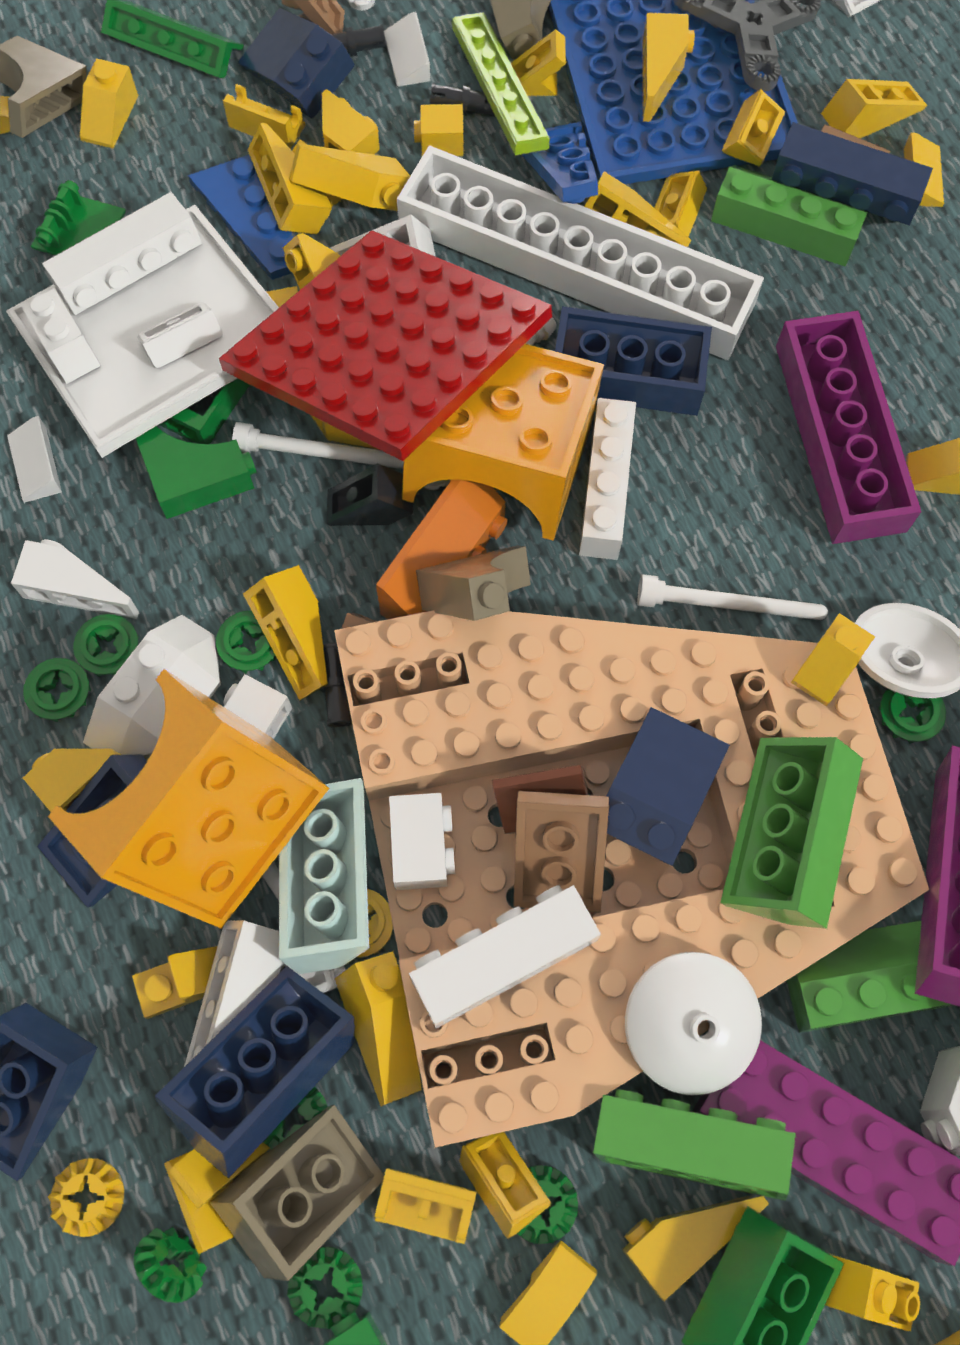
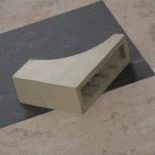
(519, 23)
(43, 84)
(474, 585)

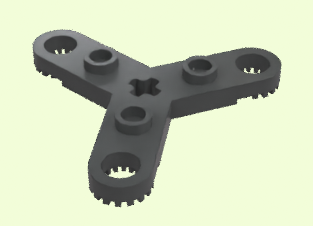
(754, 30)

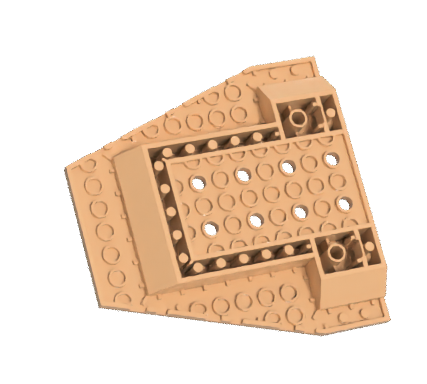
(524, 693)

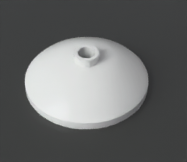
(911, 650)
(665, 1018)

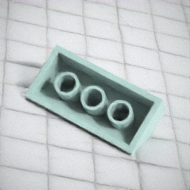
(325, 884)

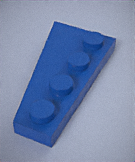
(566, 164)
(240, 201)

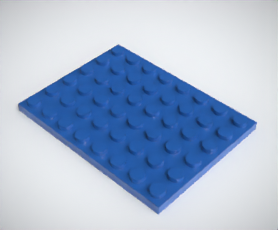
(694, 117)

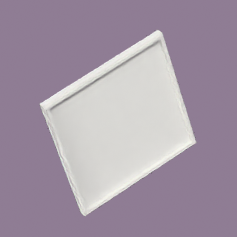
(127, 390)

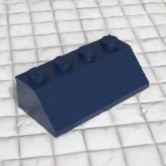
(851, 173)
(643, 358)
(257, 1070)

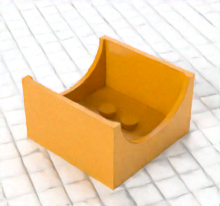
(517, 433)
(200, 812)

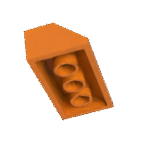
(451, 530)

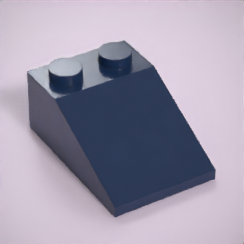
(297, 60)
(106, 785)
(662, 785)
(38, 1078)

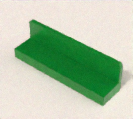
(168, 37)

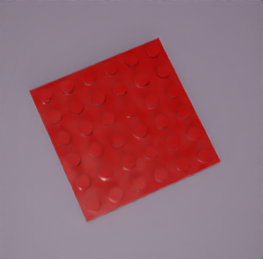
(386, 342)

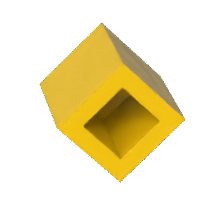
(440, 128)

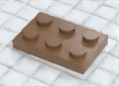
(560, 844)

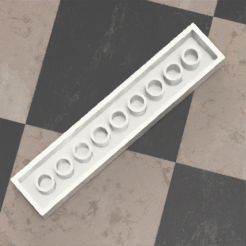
(577, 249)

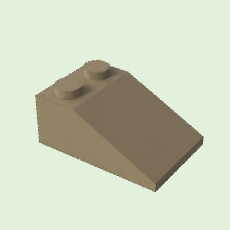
(298, 1194)

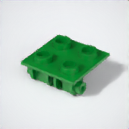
(73, 220)

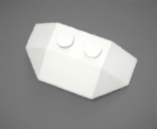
(132, 704)

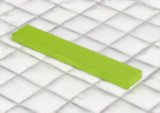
(500, 84)

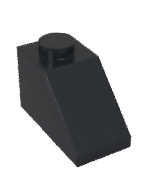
(368, 499)

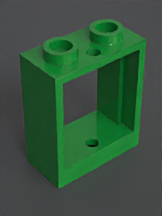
(204, 428)

